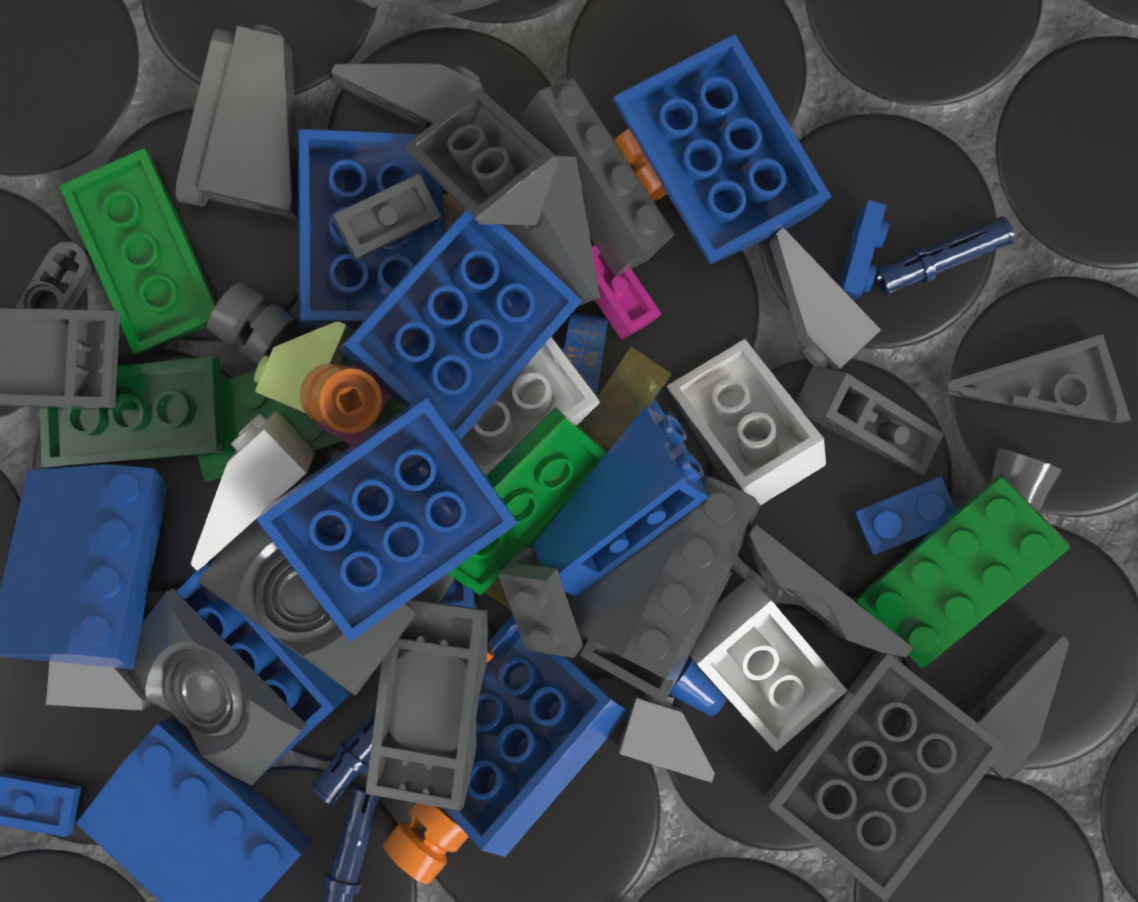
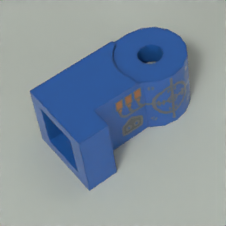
(585, 346)

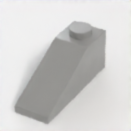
(822, 313)

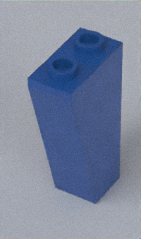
(624, 503)

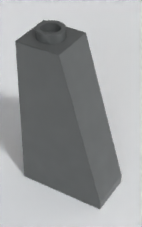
(254, 128)

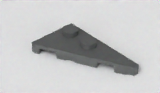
(1064, 381)

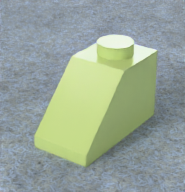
(289, 363)

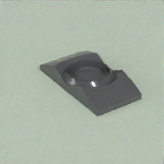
(58, 357)
(269, 592)
(819, 596)
(211, 691)
(429, 707)

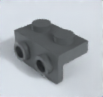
(540, 606)

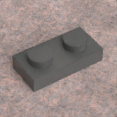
(386, 217)

